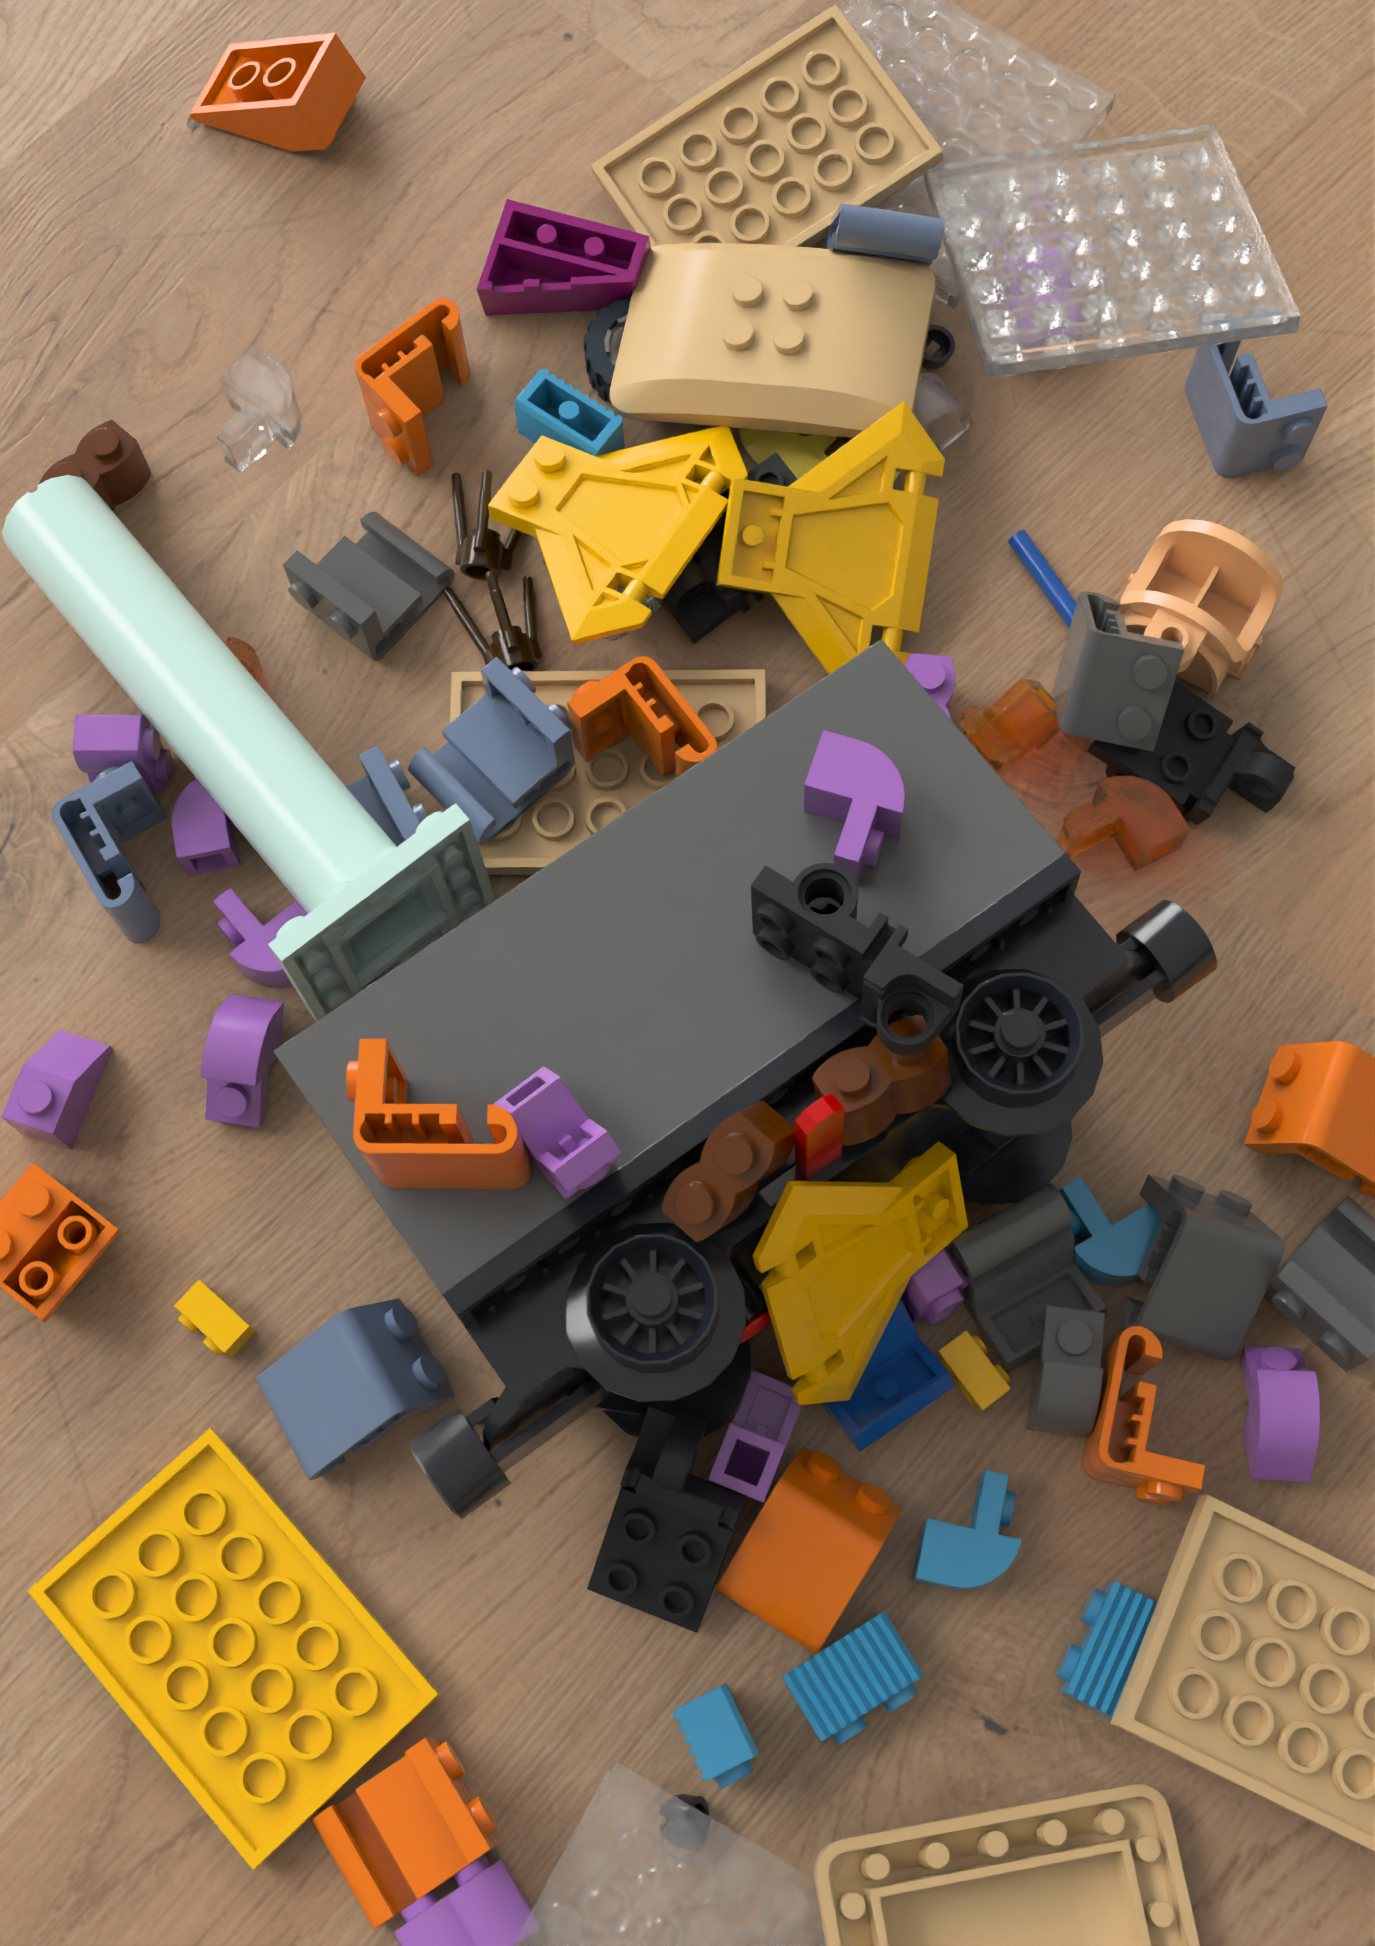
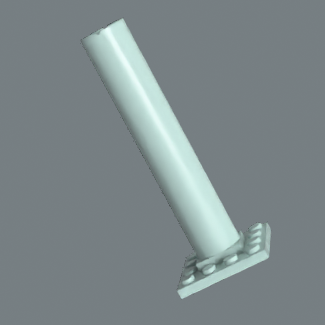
(361, 892)

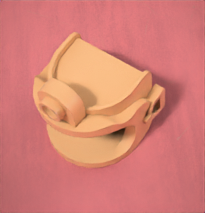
(1207, 593)

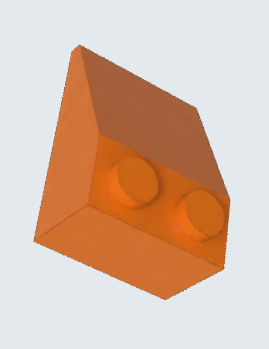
(282, 91)

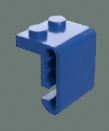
(894, 1385)

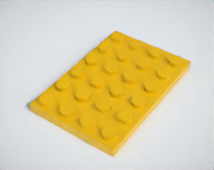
(233, 1647)

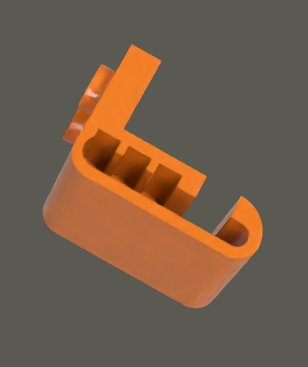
(404, 382)
(648, 707)
(1320, 1107)
(426, 1142)
(1119, 1436)
(809, 1548)
(407, 1830)

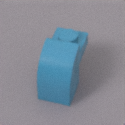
(1108, 1251)
(964, 1556)

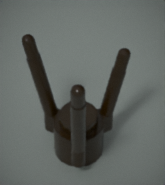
(483, 548)
(509, 642)

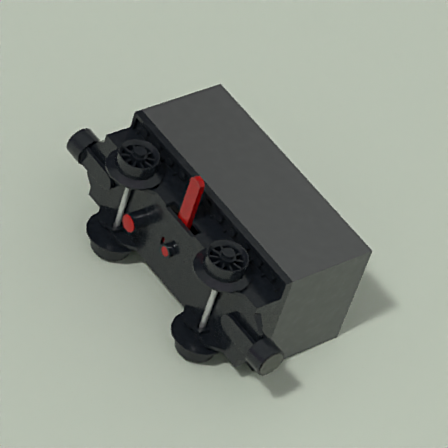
(666, 1017)

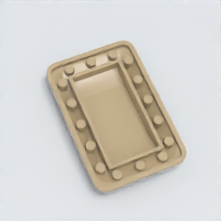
(772, 338)
(1017, 1875)

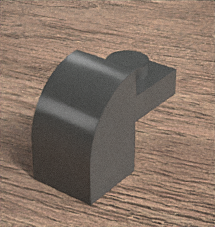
(1068, 1372)

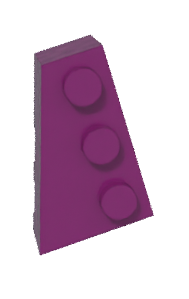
(558, 263)

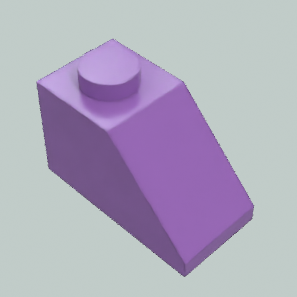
(57, 1088)

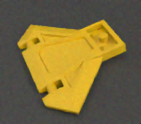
(618, 520)
(840, 541)
(844, 1262)

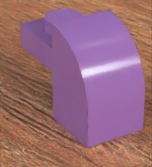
(860, 788)
(202, 832)
(252, 939)
(239, 1058)
(559, 1134)
(1281, 1414)
(757, 1438)

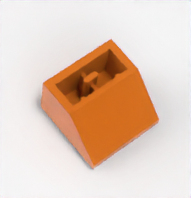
(47, 1241)

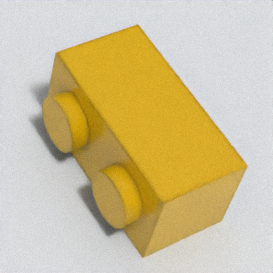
(214, 1318)
(973, 1371)

